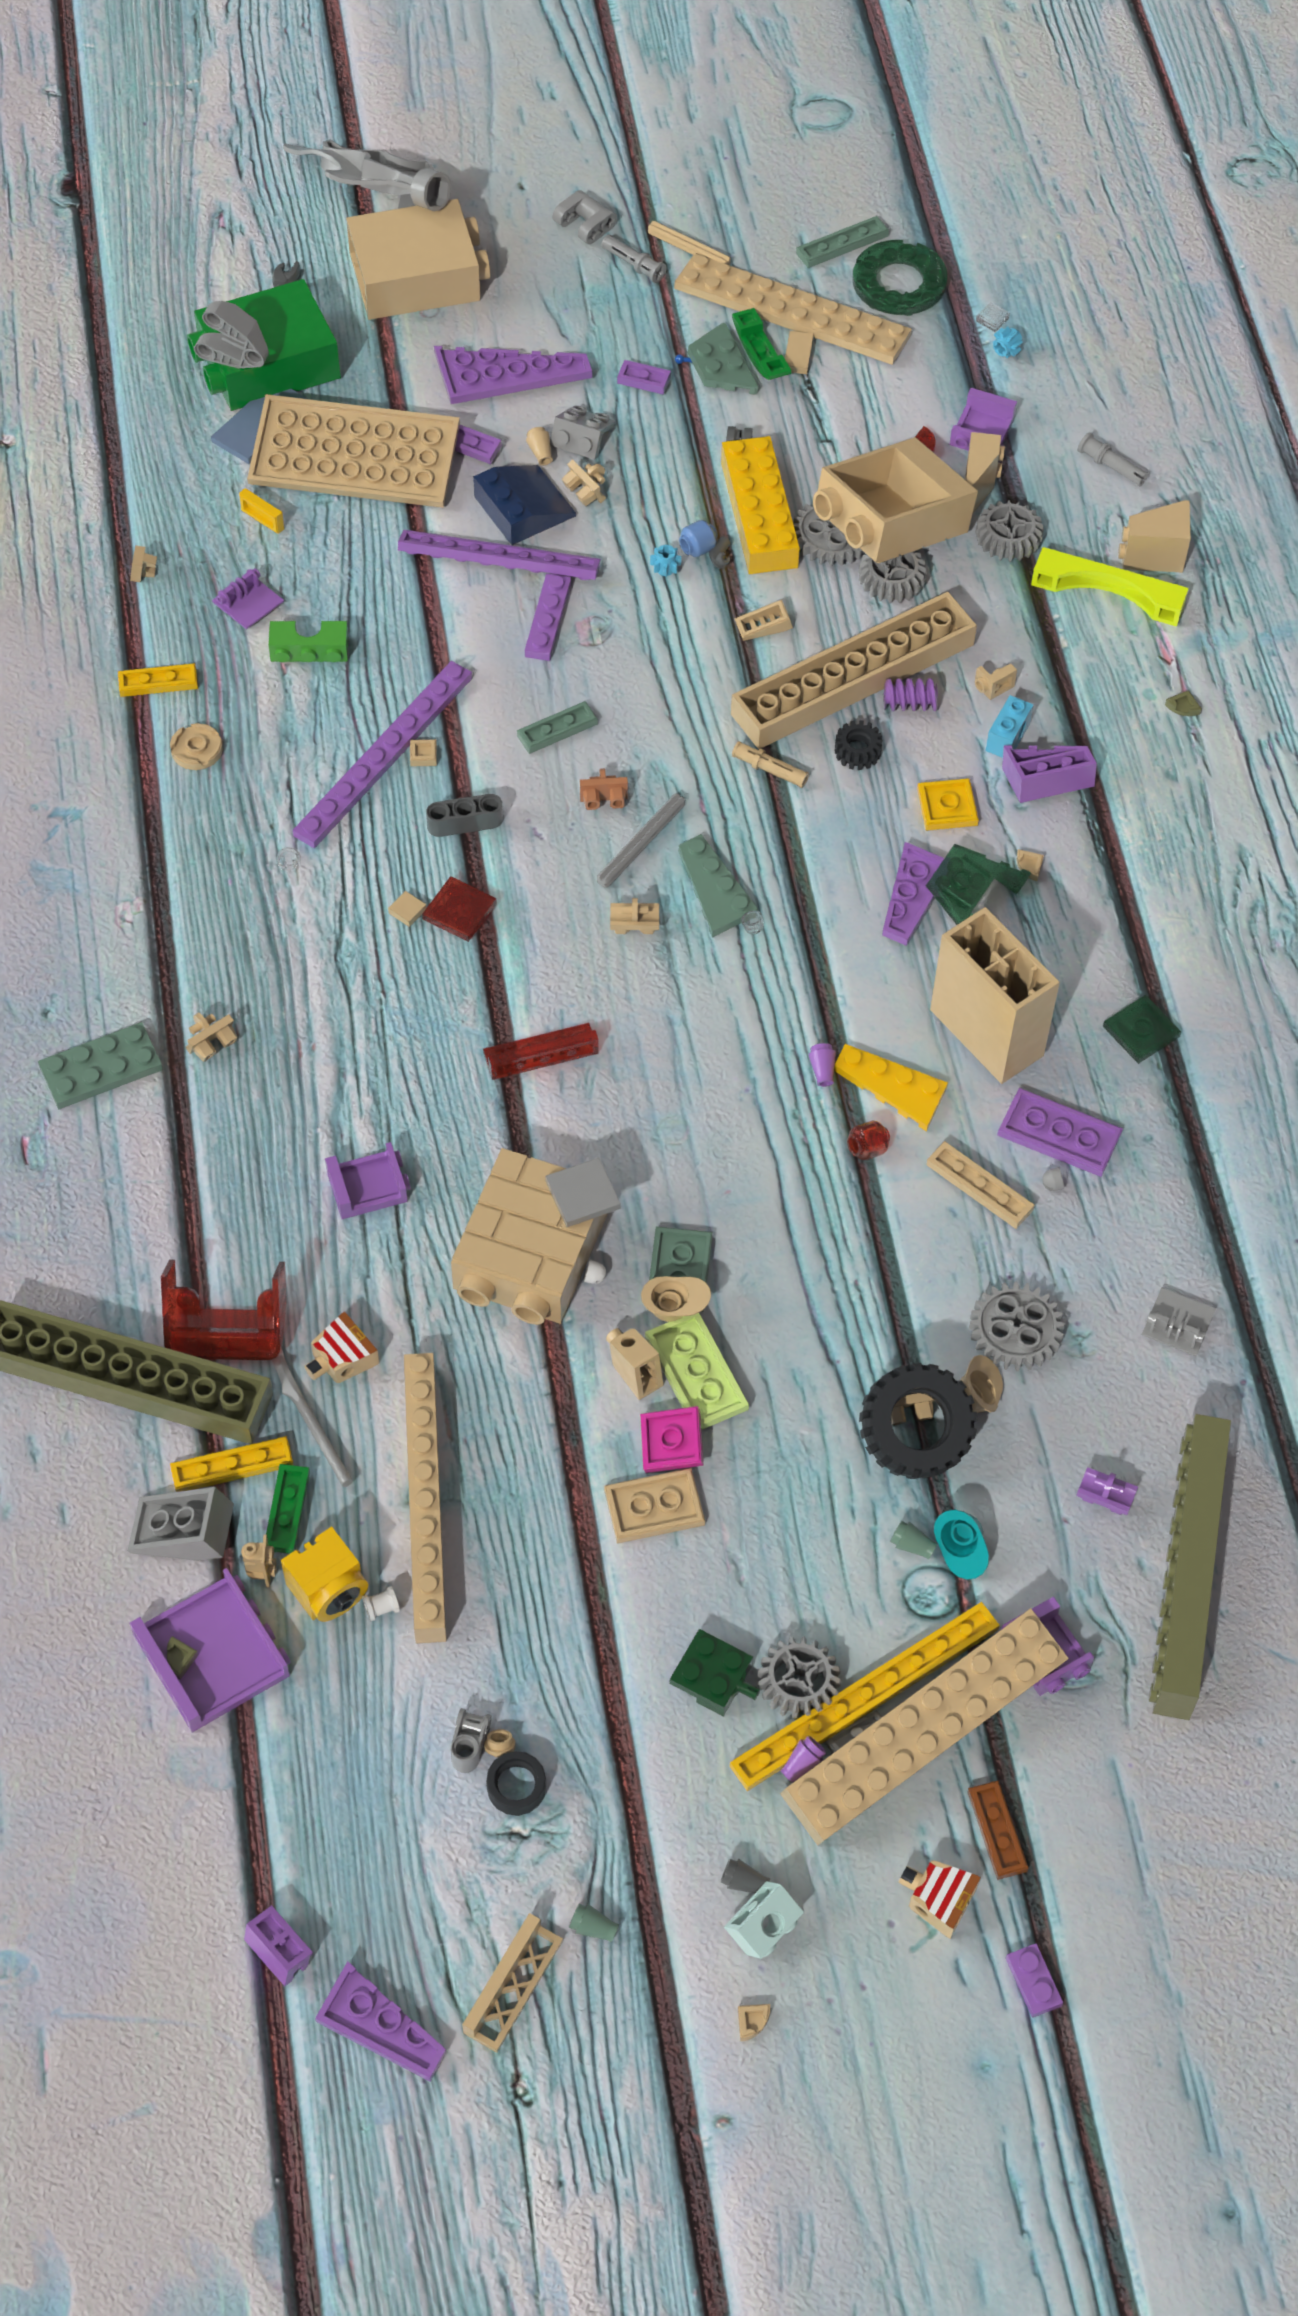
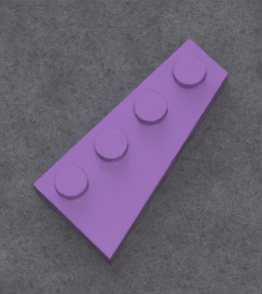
(373, 2021)

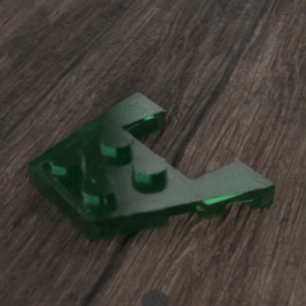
(965, 878)

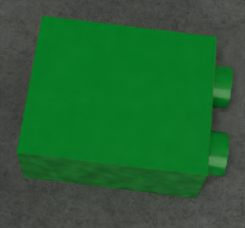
(298, 344)

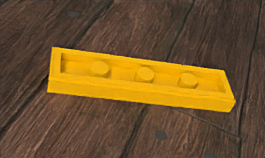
(231, 1464)

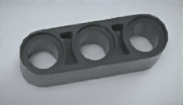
(464, 815)

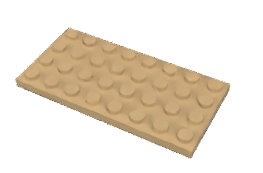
(354, 450)

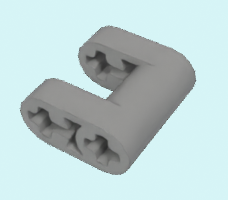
(598, 217)

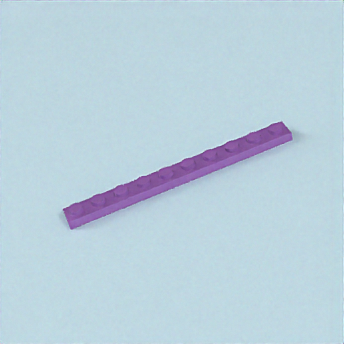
(382, 754)

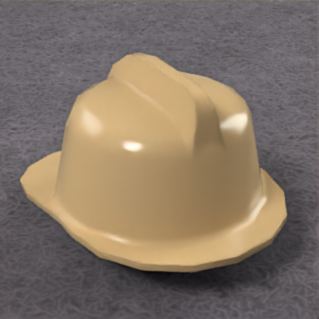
(675, 1297)
(983, 1383)

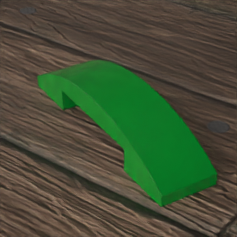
(757, 345)

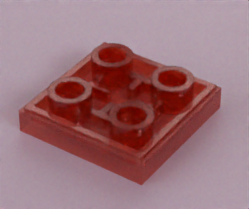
(459, 908)

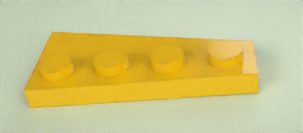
(906, 1089)

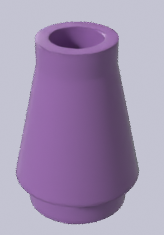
(823, 1062)
(804, 1758)

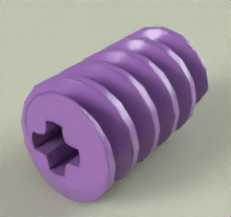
(910, 694)

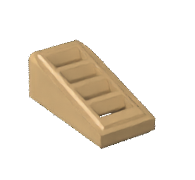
(770, 611)

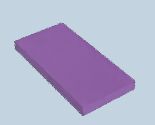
(1060, 1132)

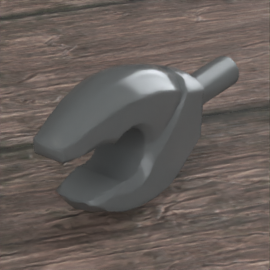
(281, 277)

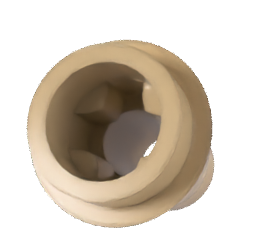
(539, 443)

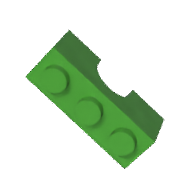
(326, 646)

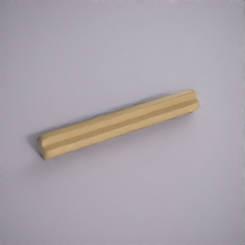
(686, 243)

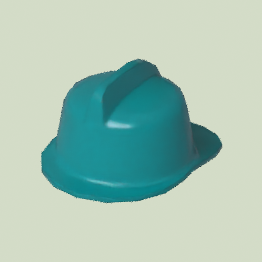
(962, 1543)

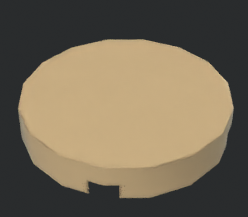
(196, 746)

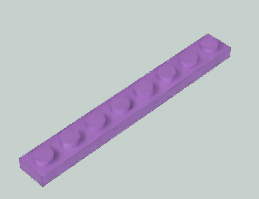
(499, 554)

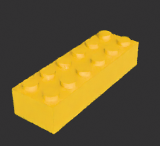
(759, 505)

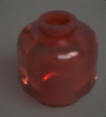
(868, 1140)

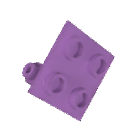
(247, 599)

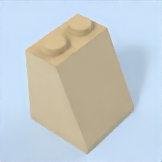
(1157, 539)

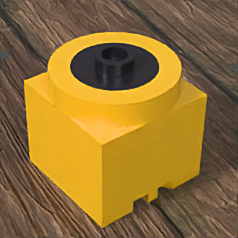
(325, 1577)

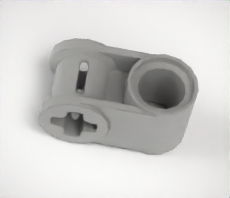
(469, 1735)

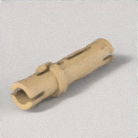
(761, 760)

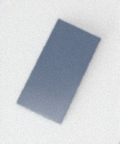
(240, 432)

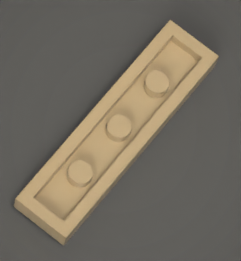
(980, 1185)

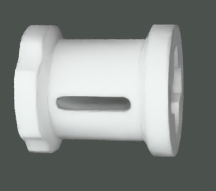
(381, 1603)

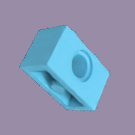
(1009, 725)

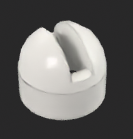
(594, 1272)

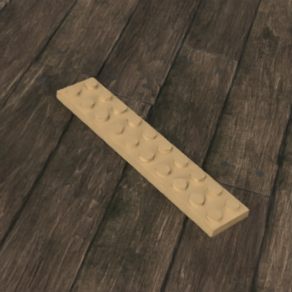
(793, 308)

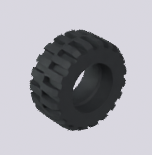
(957, 1415)

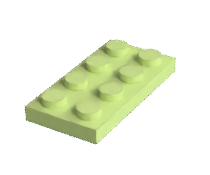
(697, 1369)

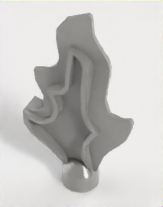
(382, 173)

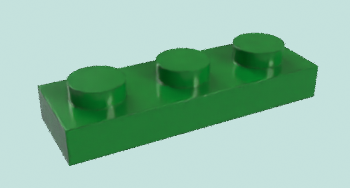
(287, 1507)

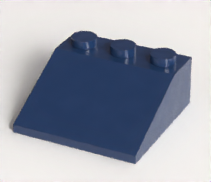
(521, 500)

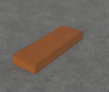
(997, 1830)

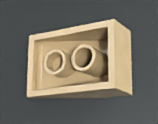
(983, 464)

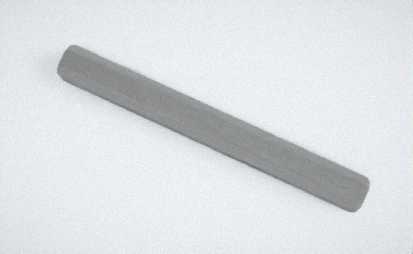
(640, 840)

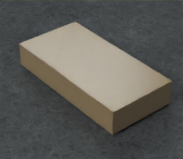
(799, 351)

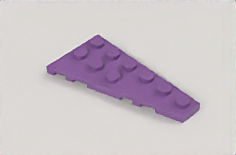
(504, 371)

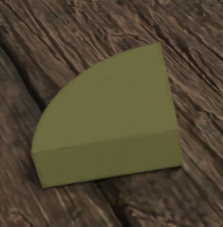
(1183, 704)
(180, 1656)

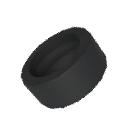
(511, 1760)

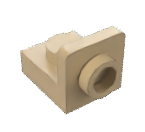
(996, 683)

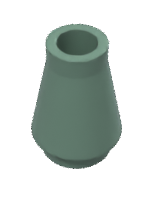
(912, 1540)
(592, 1923)

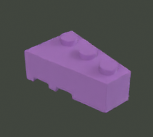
(1048, 772)

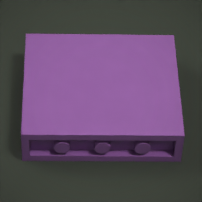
(232, 1646)

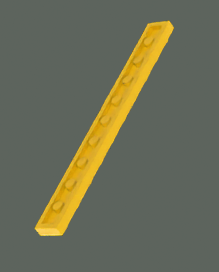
(866, 1694)

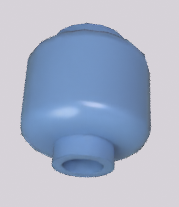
(698, 538)

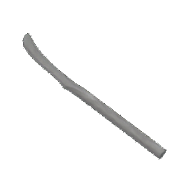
(291, 1389)

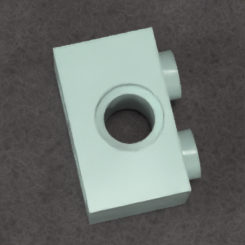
(747, 1923)

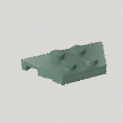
(720, 361)

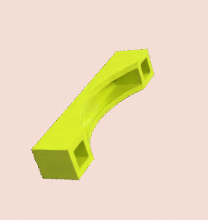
(1064, 571)

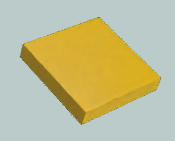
(947, 804)

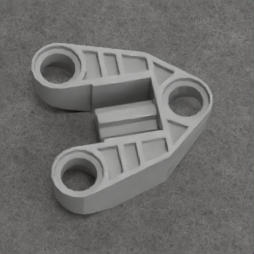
(240, 337)

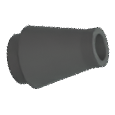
(742, 1877)

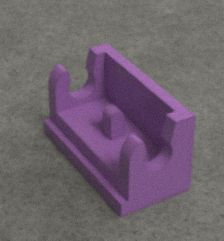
(277, 1945)

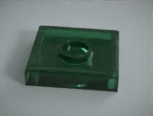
(1141, 1029)

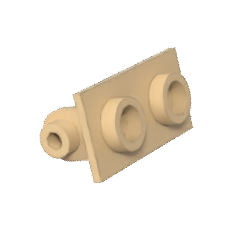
(259, 1560)

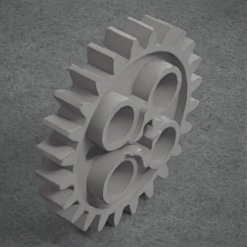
(822, 538)
(1022, 1304)

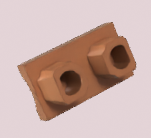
(603, 789)

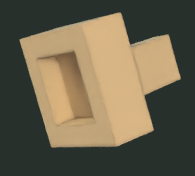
(142, 565)

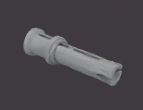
(641, 261)
(1103, 454)

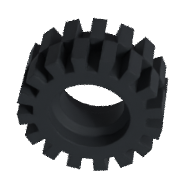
(860, 733)

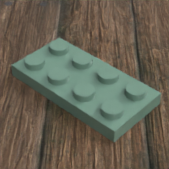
(100, 1065)

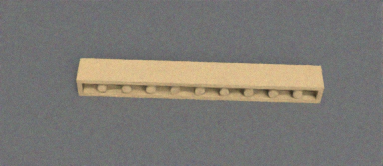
(424, 1499)

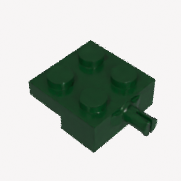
(714, 1672)

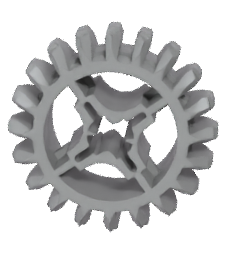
(1009, 531)
(893, 578)
(817, 1664)

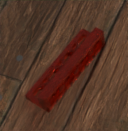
(541, 1051)

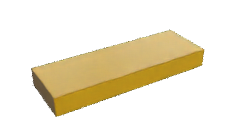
(157, 680)

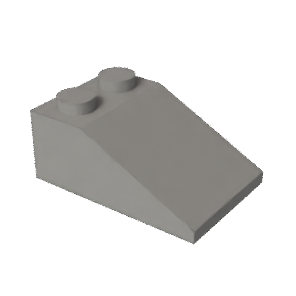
(182, 1525)

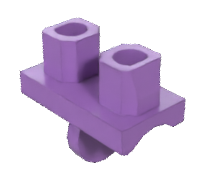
(1107, 1491)

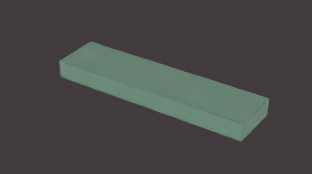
(842, 241)

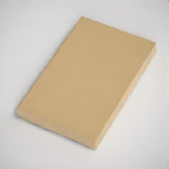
(654, 1505)

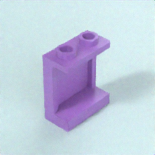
(983, 414)
(368, 1182)
(1079, 1662)

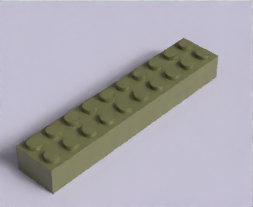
(132, 1373)
(1190, 1567)

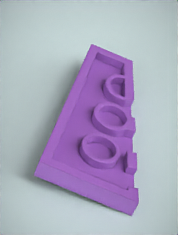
(910, 895)

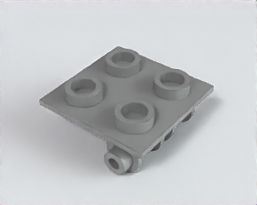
(1178, 1321)

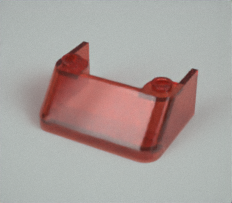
(223, 1332)

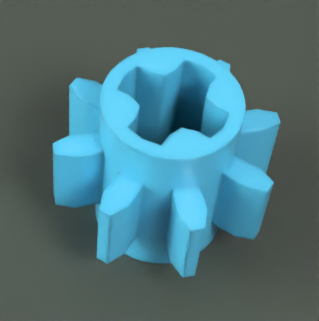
(1007, 342)
(665, 560)

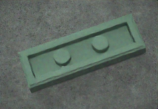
(557, 727)

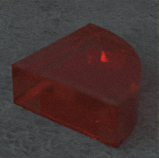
(927, 438)

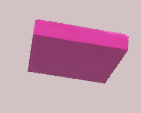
(671, 1439)

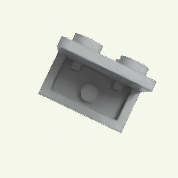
(580, 431)

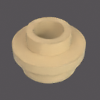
(499, 1742)

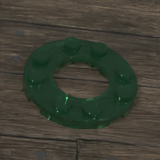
(896, 252)

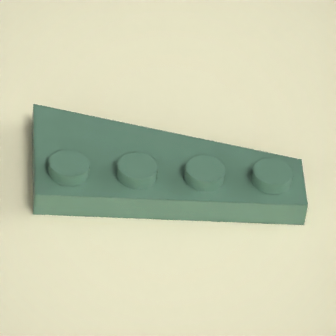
(716, 888)

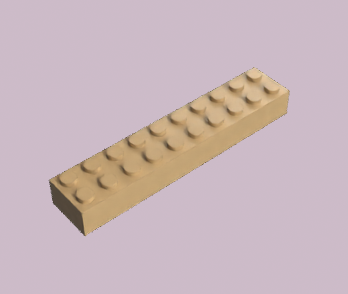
(852, 670)
(923, 1726)

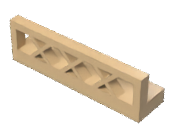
(501, 1977)

